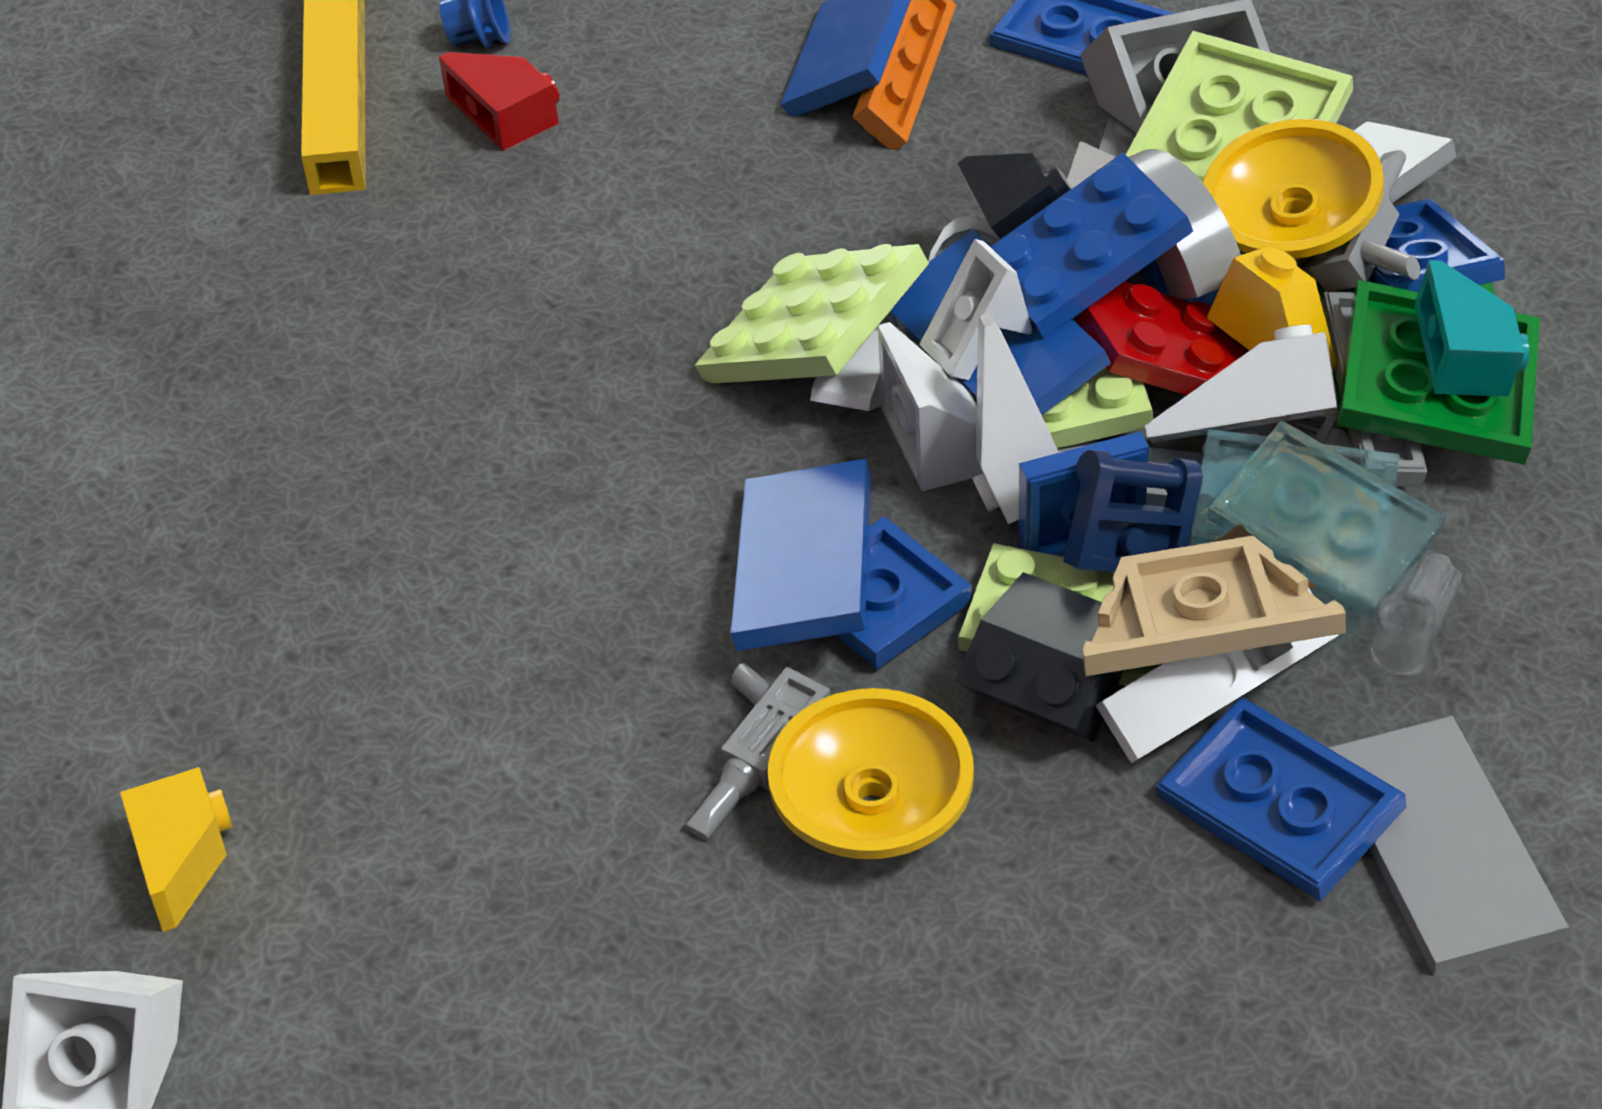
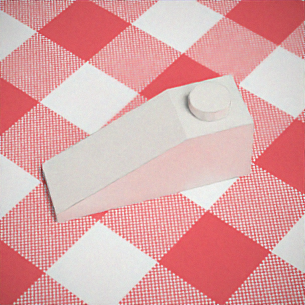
(1266, 385)
(1006, 422)

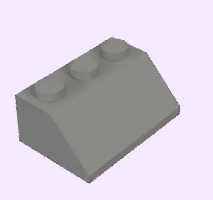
(1135, 58)

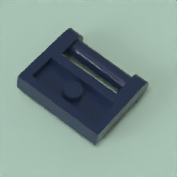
(1113, 530)

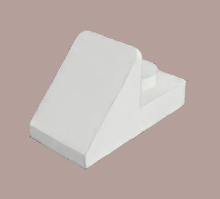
(979, 286)

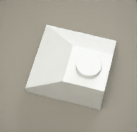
(927, 412)
(89, 1039)

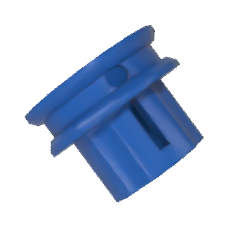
(475, 20)

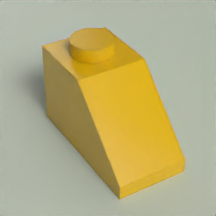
(1267, 294)
(177, 839)

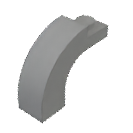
(1204, 256)

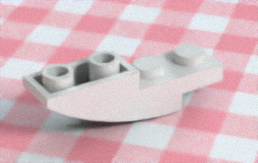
(1191, 690)

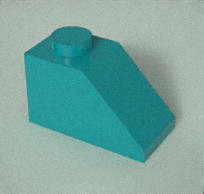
(1468, 335)

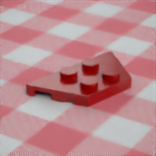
(1159, 338)

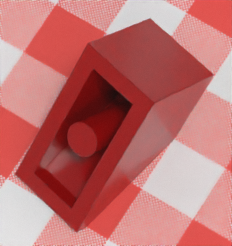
(501, 95)

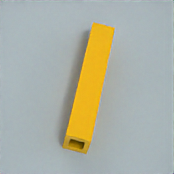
(334, 96)

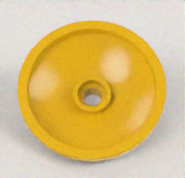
(1297, 186)
(865, 747)

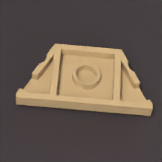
(1204, 605)

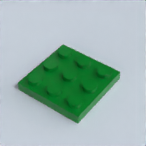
(1392, 391)

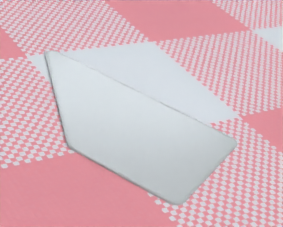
(1086, 162)

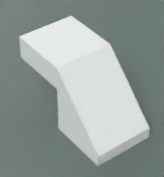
(858, 381)

